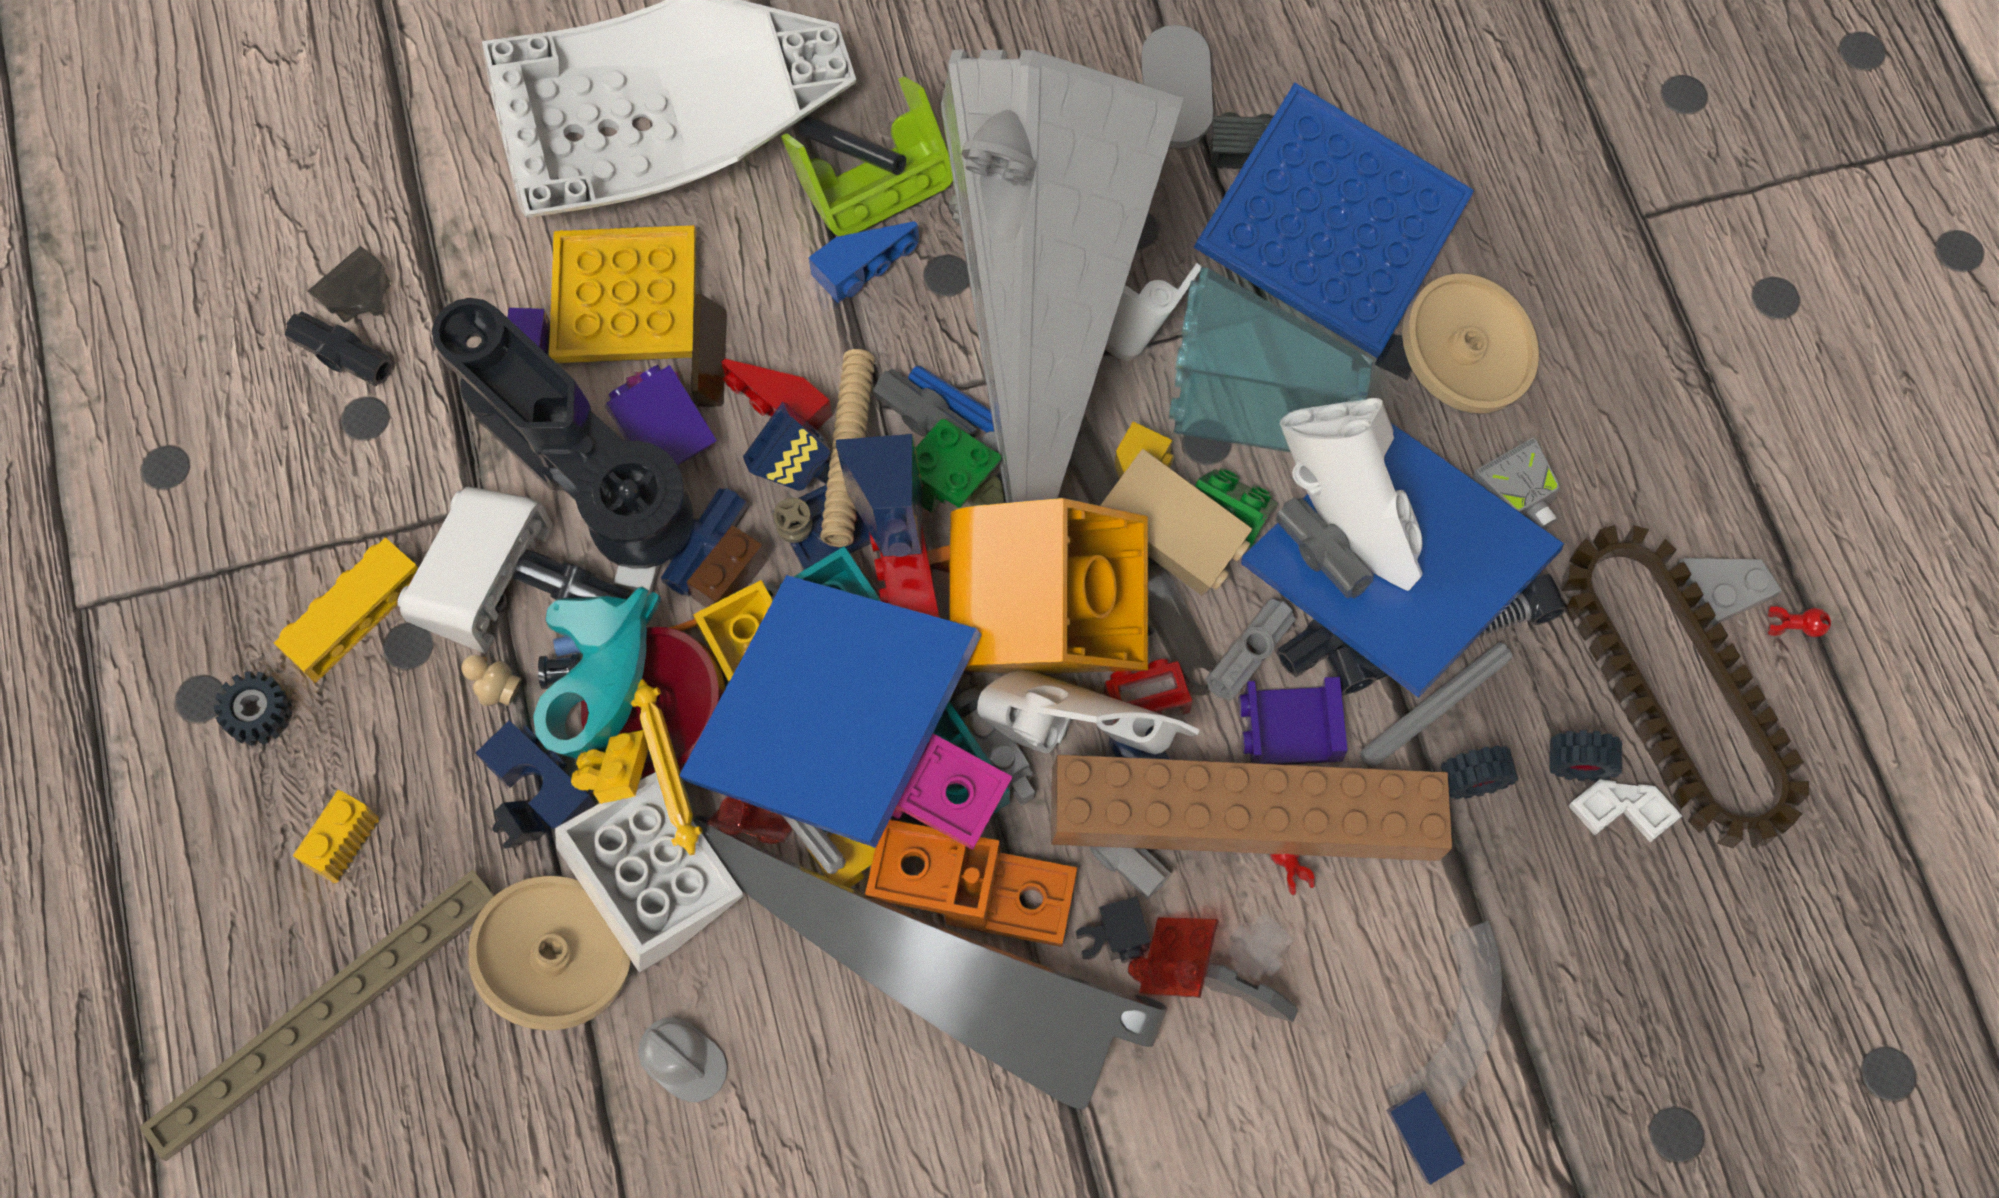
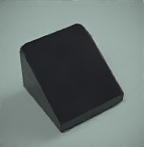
(1394, 358)

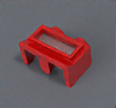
(1154, 689)

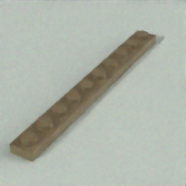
(316, 1017)

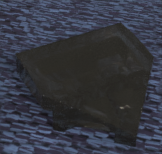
(353, 286)

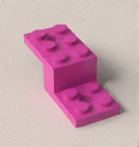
(926, 791)

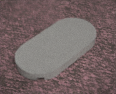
(1179, 63)

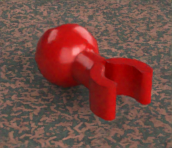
(1809, 622)
(1293, 867)

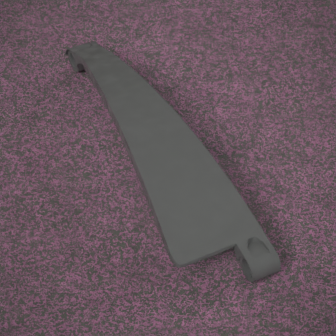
(998, 1004)

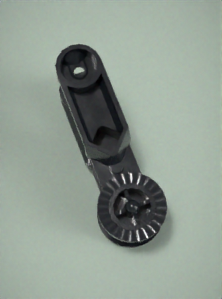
(536, 410)

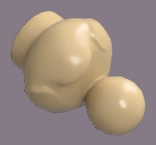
(492, 682)

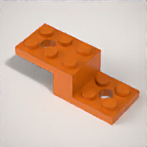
(970, 886)

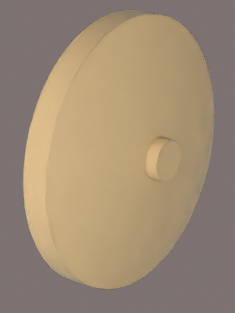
(1470, 343)
(545, 955)

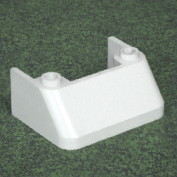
(1143, 314)

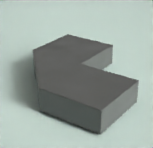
(1263, 998)

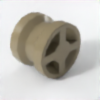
(792, 511)

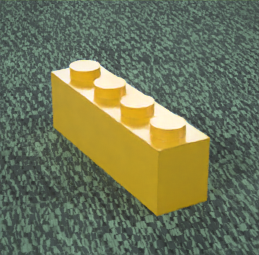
(347, 610)

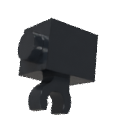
(1120, 929)

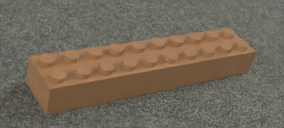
(1250, 808)

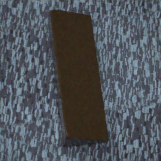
(708, 352)

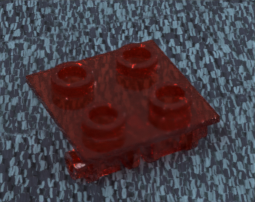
(741, 817)
(1176, 957)

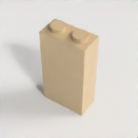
(1185, 527)

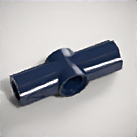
(720, 514)

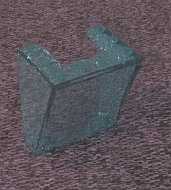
(1254, 364)

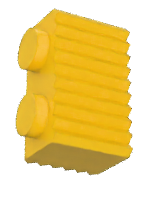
(336, 836)

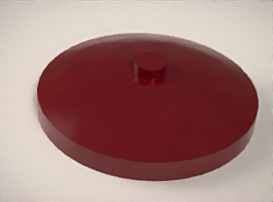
(688, 686)

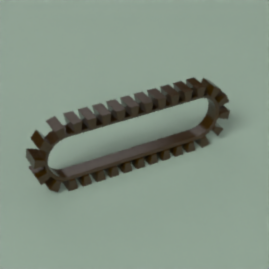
(1580, 578)

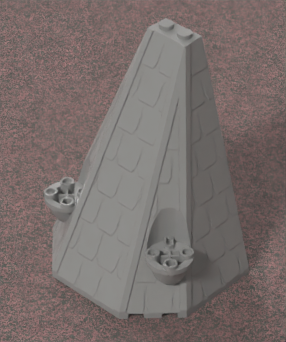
(1050, 211)

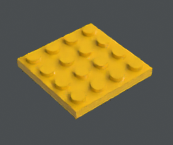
(623, 294)

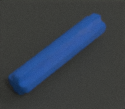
(956, 399)

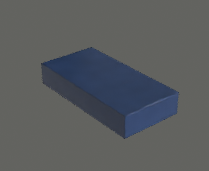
(1425, 1136)

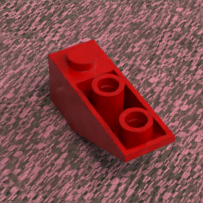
(770, 388)

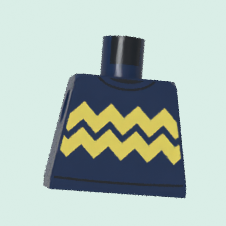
(789, 451)

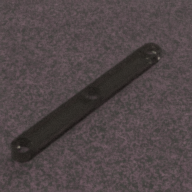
(1165, 604)

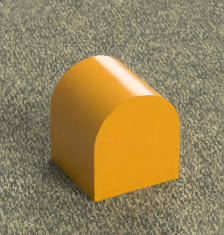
(1051, 586)

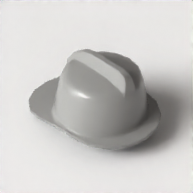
(682, 1059)

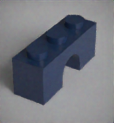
(514, 754)

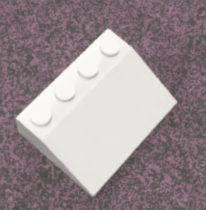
(640, 881)

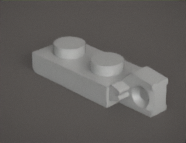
(1003, 755)

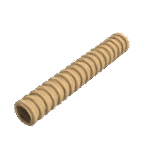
(850, 423)

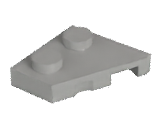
(1731, 584)

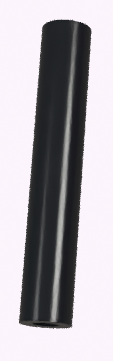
(852, 145)

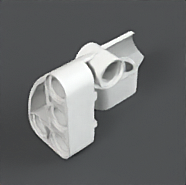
(1344, 471)
(1039, 709)

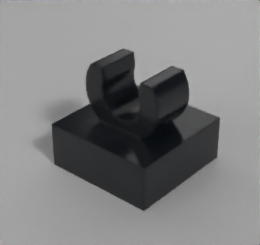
(519, 823)

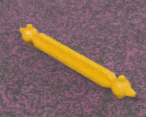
(666, 767)

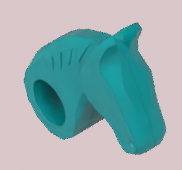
(613, 648)

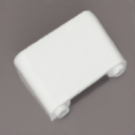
(472, 564)

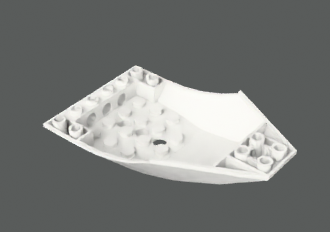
(702, 71)

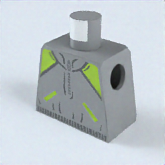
(1523, 482)

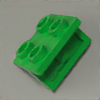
(952, 465)
(1245, 503)

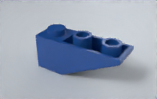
(857, 257)

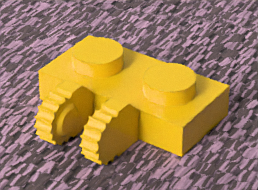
(613, 773)

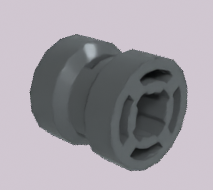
(965, 696)

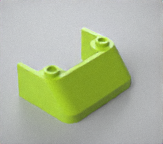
(870, 193)

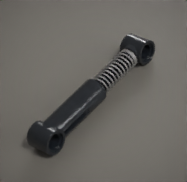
(1536, 603)

